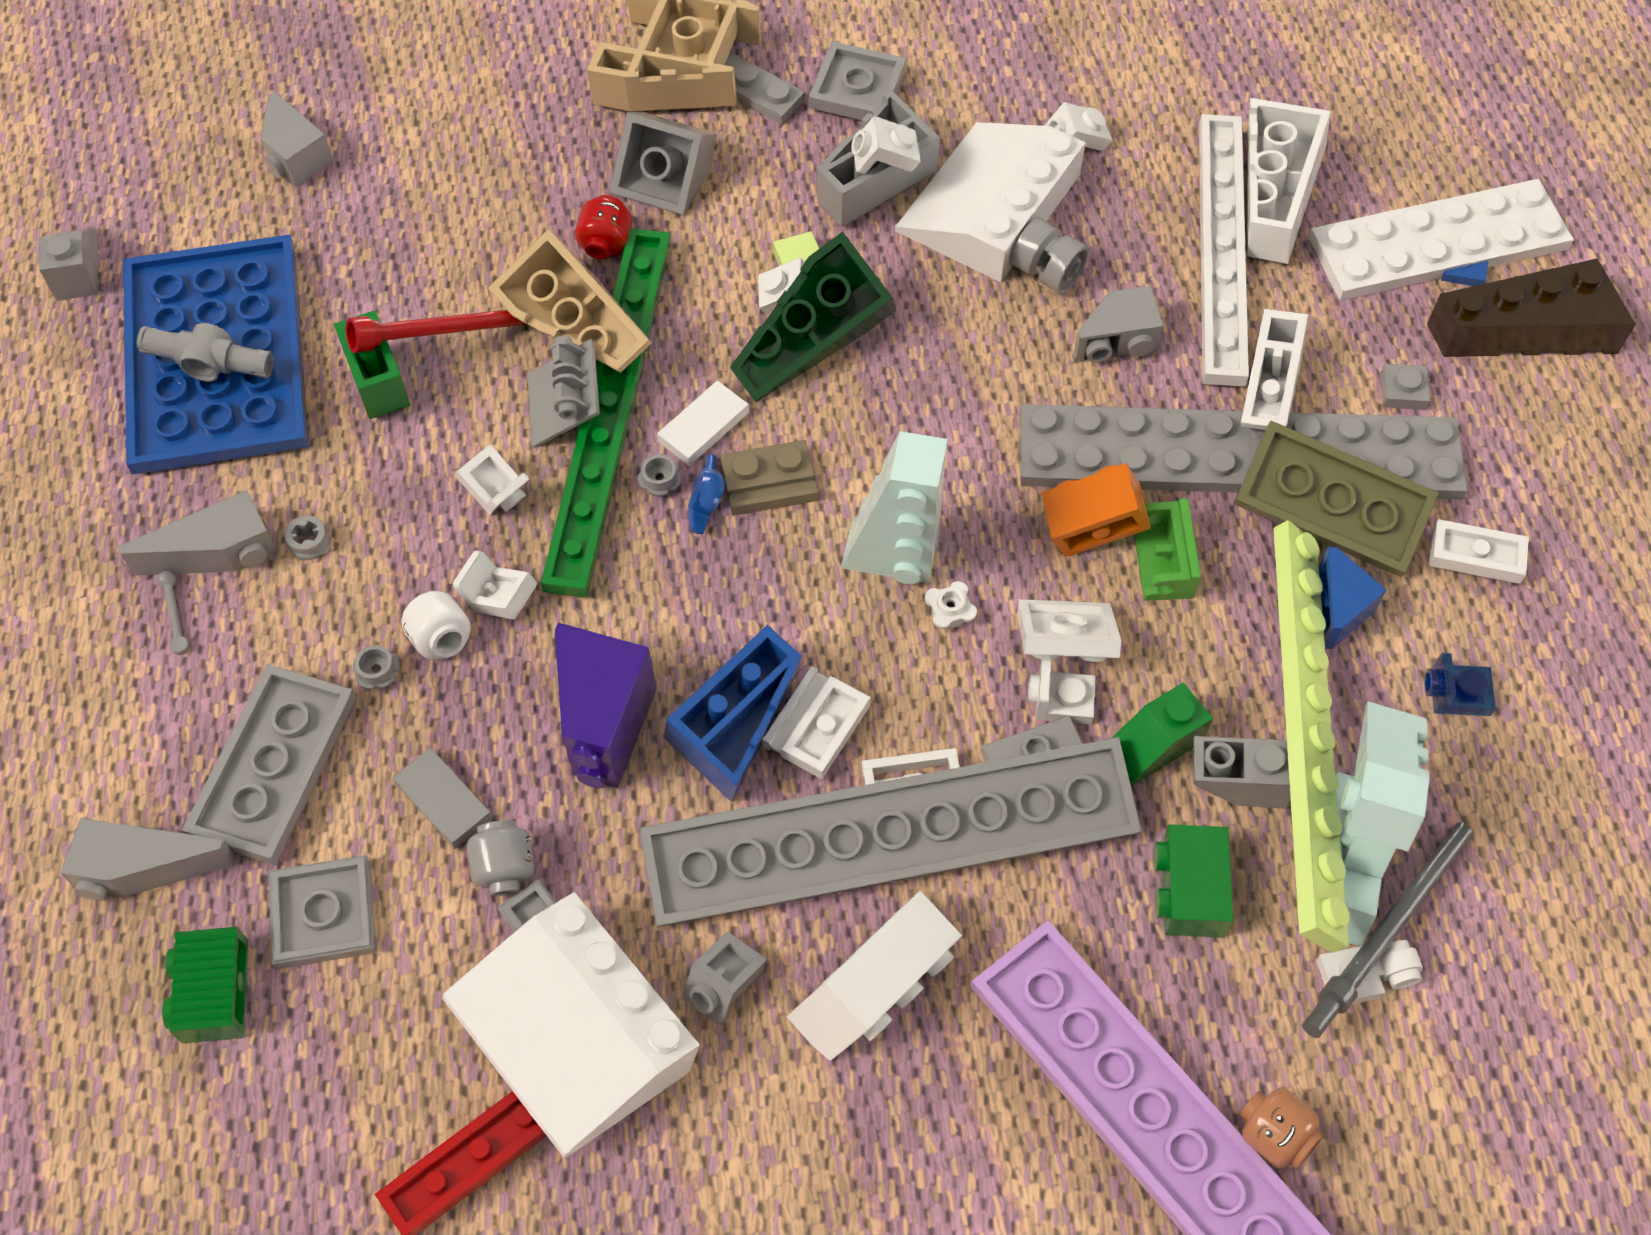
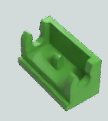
(1168, 553)

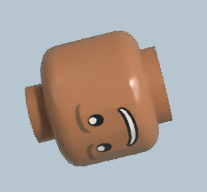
(1281, 1128)

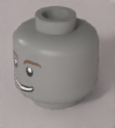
(500, 857)

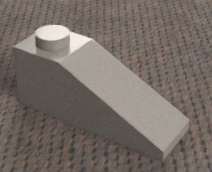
(210, 540)
(135, 859)

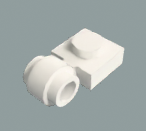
(1397, 959)

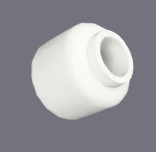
(436, 625)

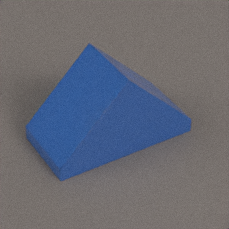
(1346, 597)

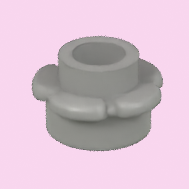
(659, 465)
(370, 658)

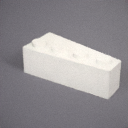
(1282, 166)

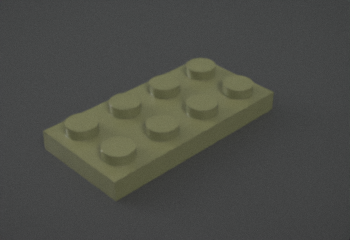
(1336, 498)

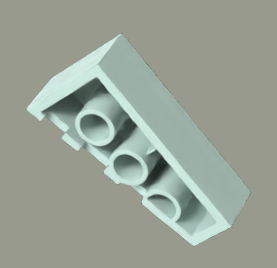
(902, 513)

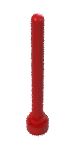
(365, 334)

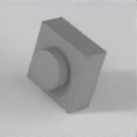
(1405, 386)

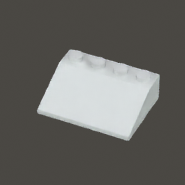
(992, 191)
(571, 1025)

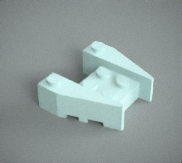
(1380, 806)

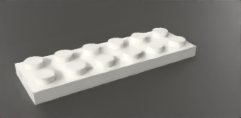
(1439, 236)

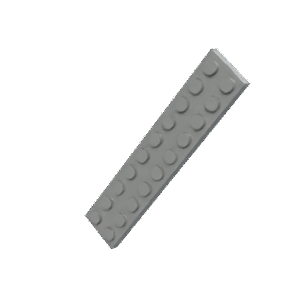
(1214, 452)
(888, 831)

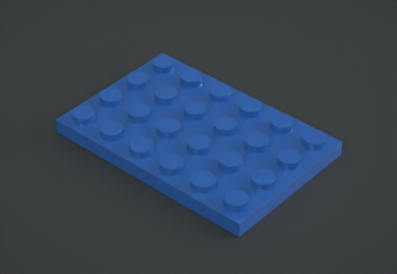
(254, 298)

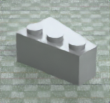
(850, 193)

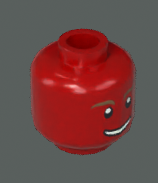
(603, 227)

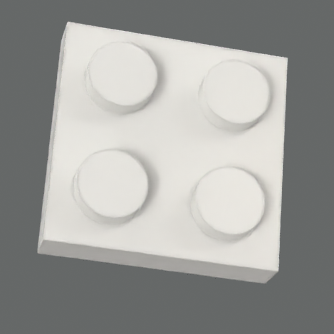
(1068, 629)

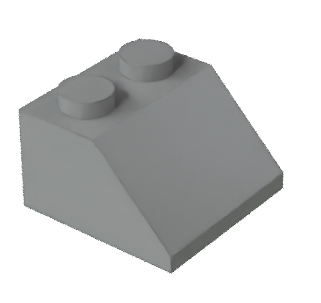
(661, 161)

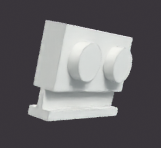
(816, 722)

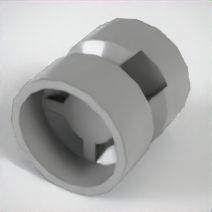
(1045, 253)

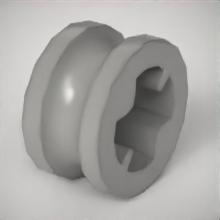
(306, 526)

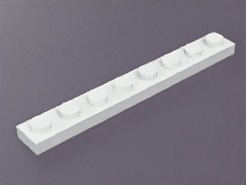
(1223, 252)

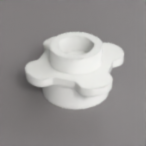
(948, 617)

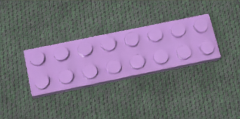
(1136, 1094)

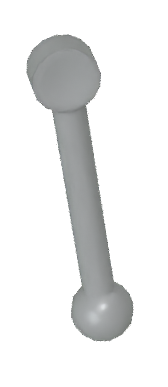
(179, 644)

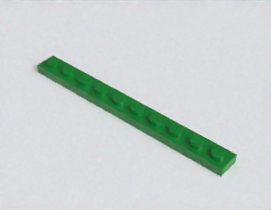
(602, 438)

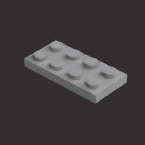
(271, 763)

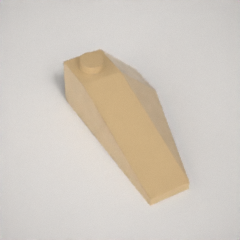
(563, 298)

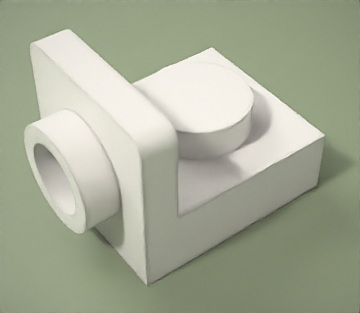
(1062, 695)

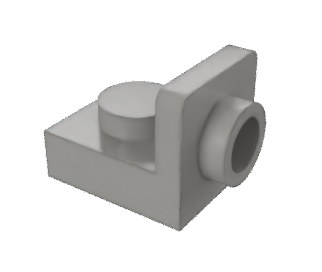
(722, 976)

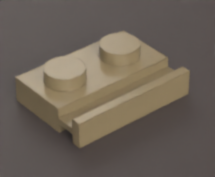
(769, 477)

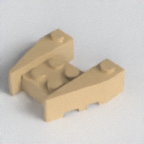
(677, 58)

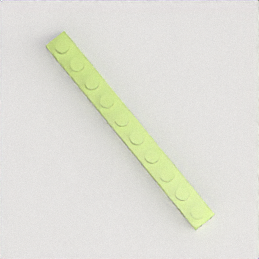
(1310, 742)

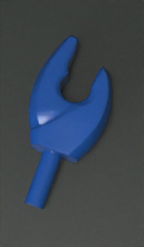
(705, 496)

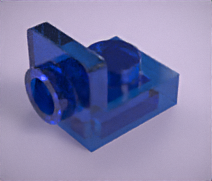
(1459, 688)

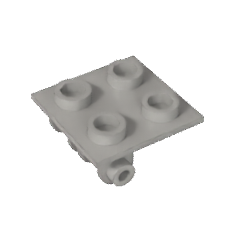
(563, 390)

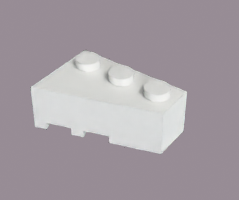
(877, 977)

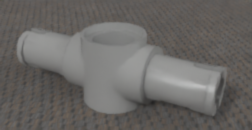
(205, 352)

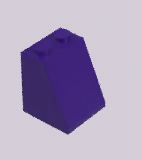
(602, 700)

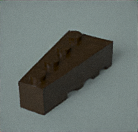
(1540, 311)

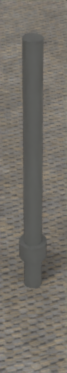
(1341, 990)

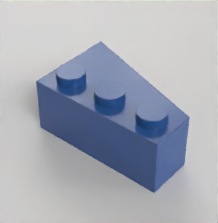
(733, 710)

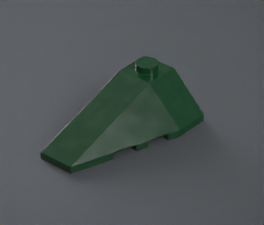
(819, 314)

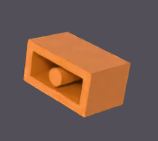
(1095, 509)

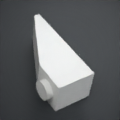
(1275, 369)

